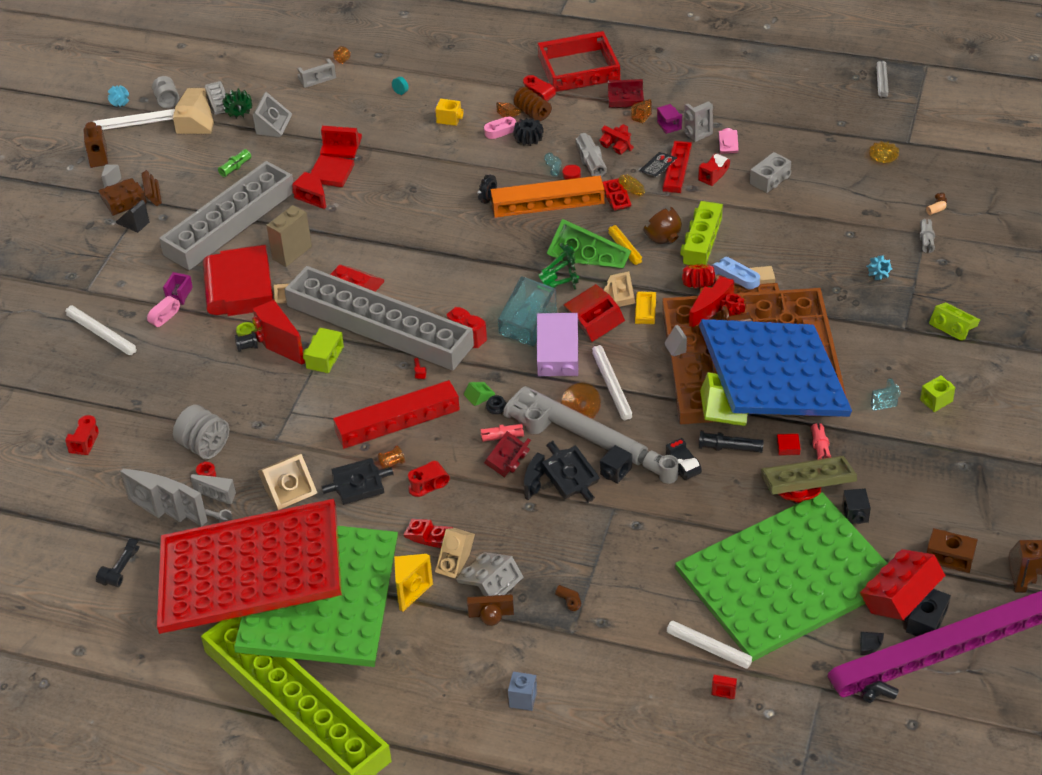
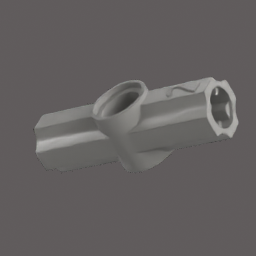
(590, 155)

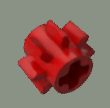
(734, 304)

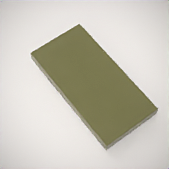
(808, 475)

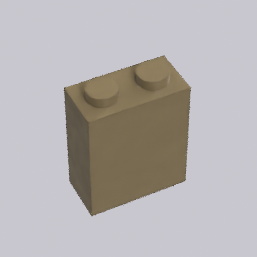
(289, 235)

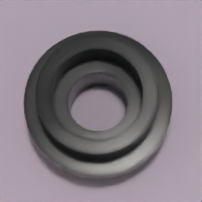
(496, 404)

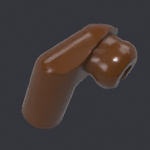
(572, 597)

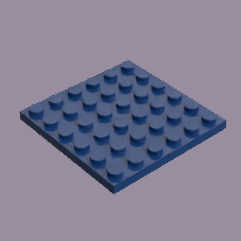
(774, 368)

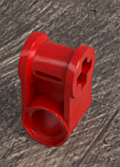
(539, 87)
(429, 477)

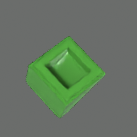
(478, 392)

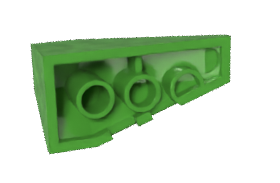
(588, 246)

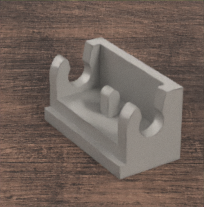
(317, 74)

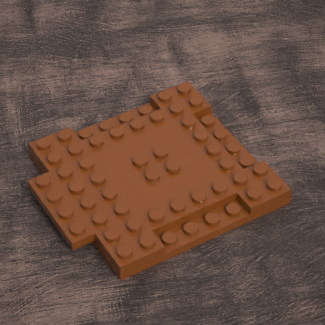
(764, 304)

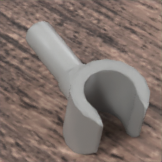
(221, 516)

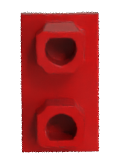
(618, 136)

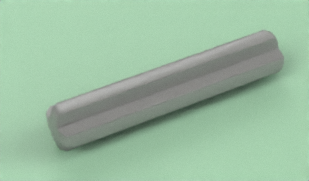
(882, 79)

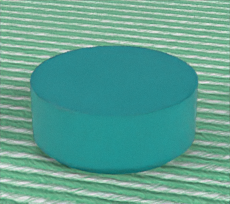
(400, 85)

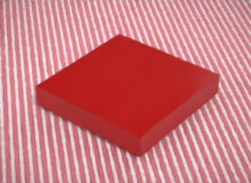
(332, 170)

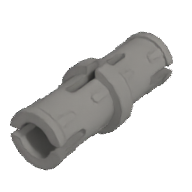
(927, 236)

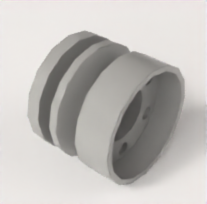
(201, 431)

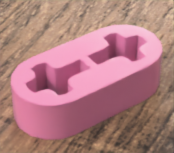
(499, 127)
(163, 311)

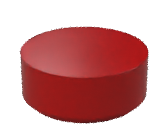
(571, 172)

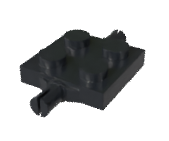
(570, 472)
(357, 481)

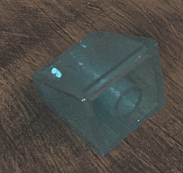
(520, 312)

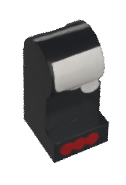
(687, 464)

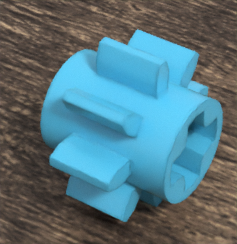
(118, 96)
(879, 267)

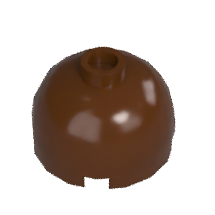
(664, 226)

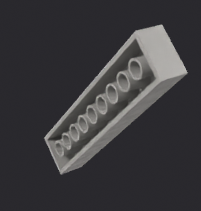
(380, 317)

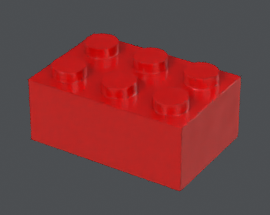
(902, 584)

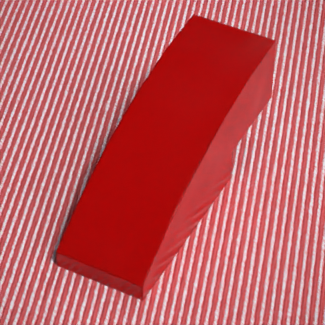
(709, 300)

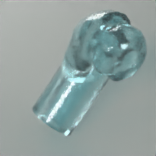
(554, 162)

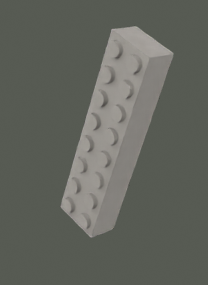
(227, 215)

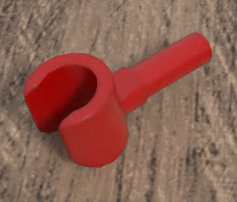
(420, 372)

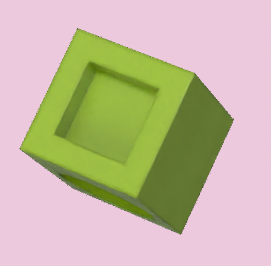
(937, 393)

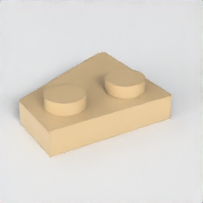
(621, 289)

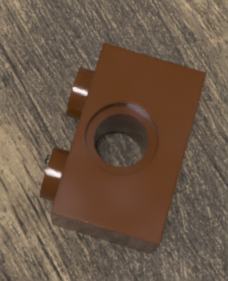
(952, 549)

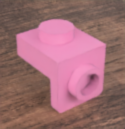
(728, 141)

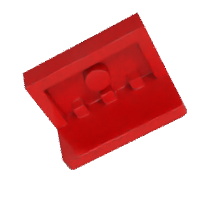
(340, 141)

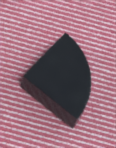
(870, 642)

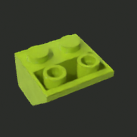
(716, 404)

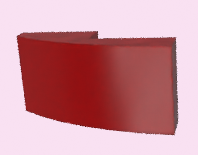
(616, 195)
(425, 532)

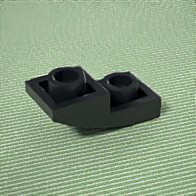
(532, 477)

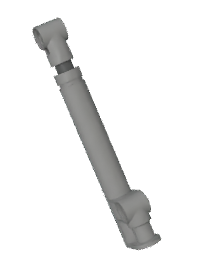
(538, 411)

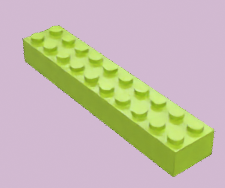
(300, 704)

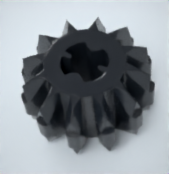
(528, 131)

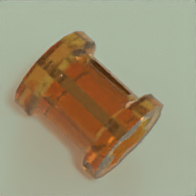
(391, 458)

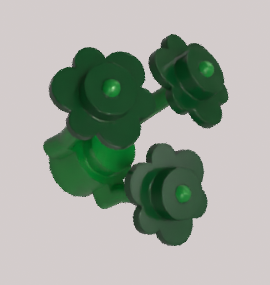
(548, 274)

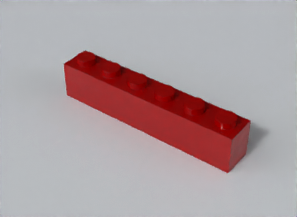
(396, 414)

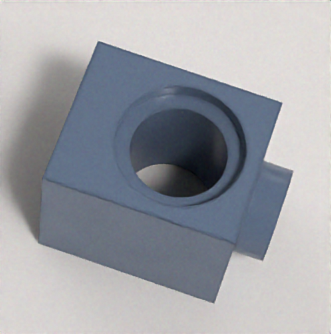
(522, 691)

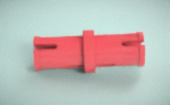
(498, 432)
(820, 441)

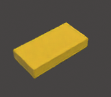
(645, 308)

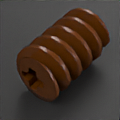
(532, 104)

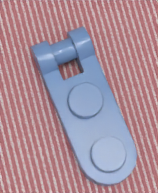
(739, 273)

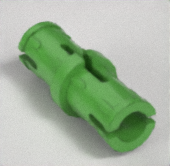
(242, 157)

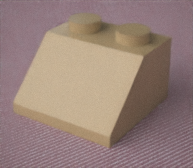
(287, 481)

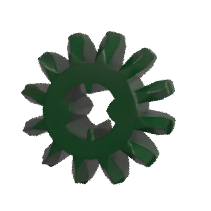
(237, 103)

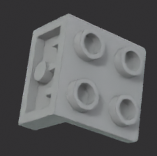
(492, 573)

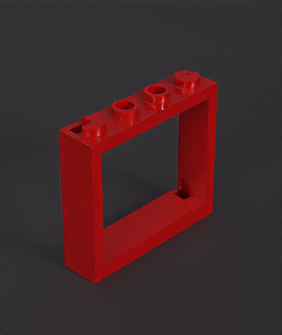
(577, 45)

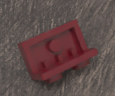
(625, 92)
(506, 454)

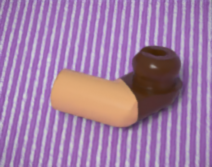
(940, 204)

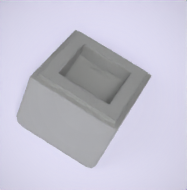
(111, 175)
(676, 341)

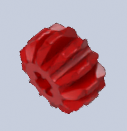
(698, 276)

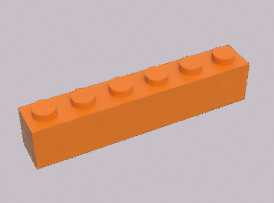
(547, 196)

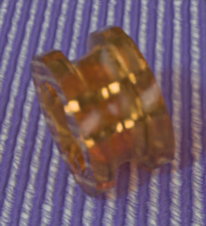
(341, 54)

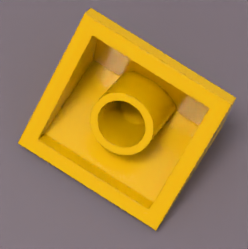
(412, 578)

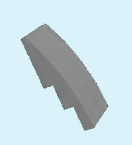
(163, 495)

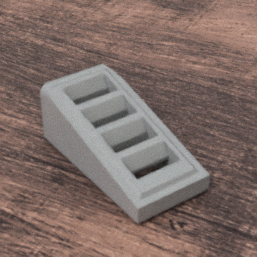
(215, 94)
(214, 487)

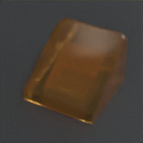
(507, 109)
(641, 111)

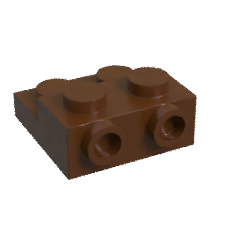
(122, 196)

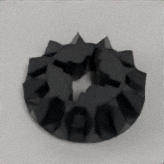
(488, 183)

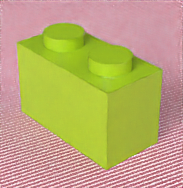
(323, 350)

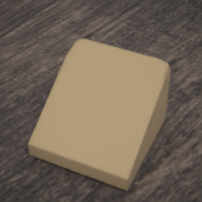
(279, 293)

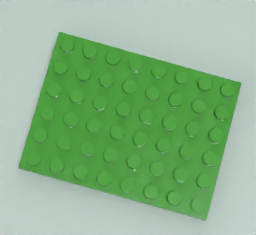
(783, 575)
(334, 628)

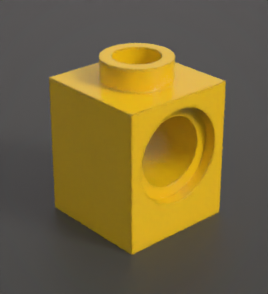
(448, 112)

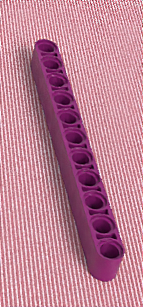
(937, 645)

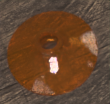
(579, 393)

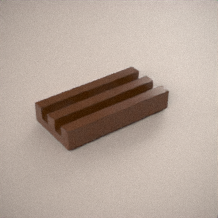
(151, 188)

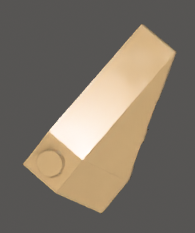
(193, 113)

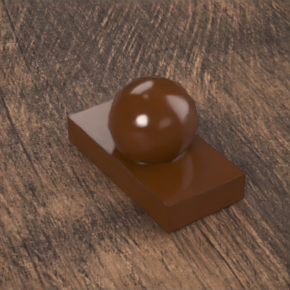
(490, 608)

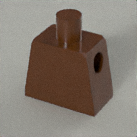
(93, 139)

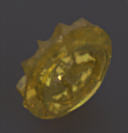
(878, 154)
(632, 185)

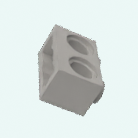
(770, 172)

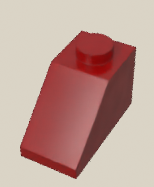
(309, 190)

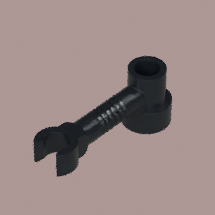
(113, 575)

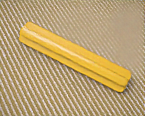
(621, 239)

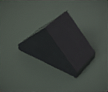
(135, 218)

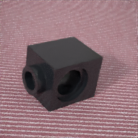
(616, 464)
(856, 506)

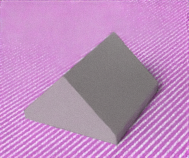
(270, 117)

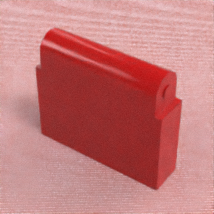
(237, 280)

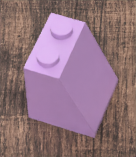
(557, 344)

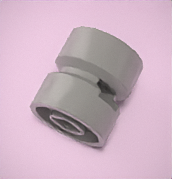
(165, 92)

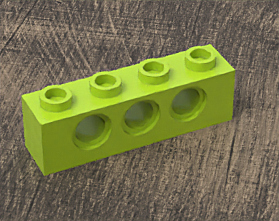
(702, 233)

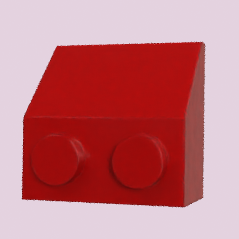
(358, 277)

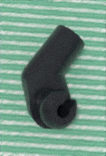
(878, 688)

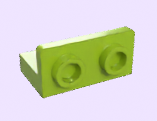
(953, 320)

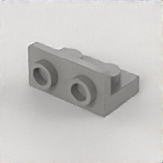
(698, 121)

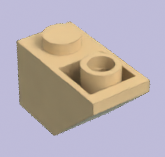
(454, 552)

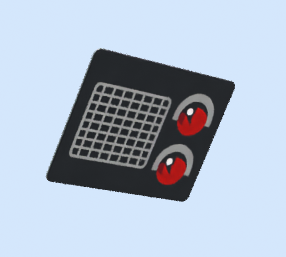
(658, 164)

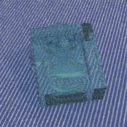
(885, 397)

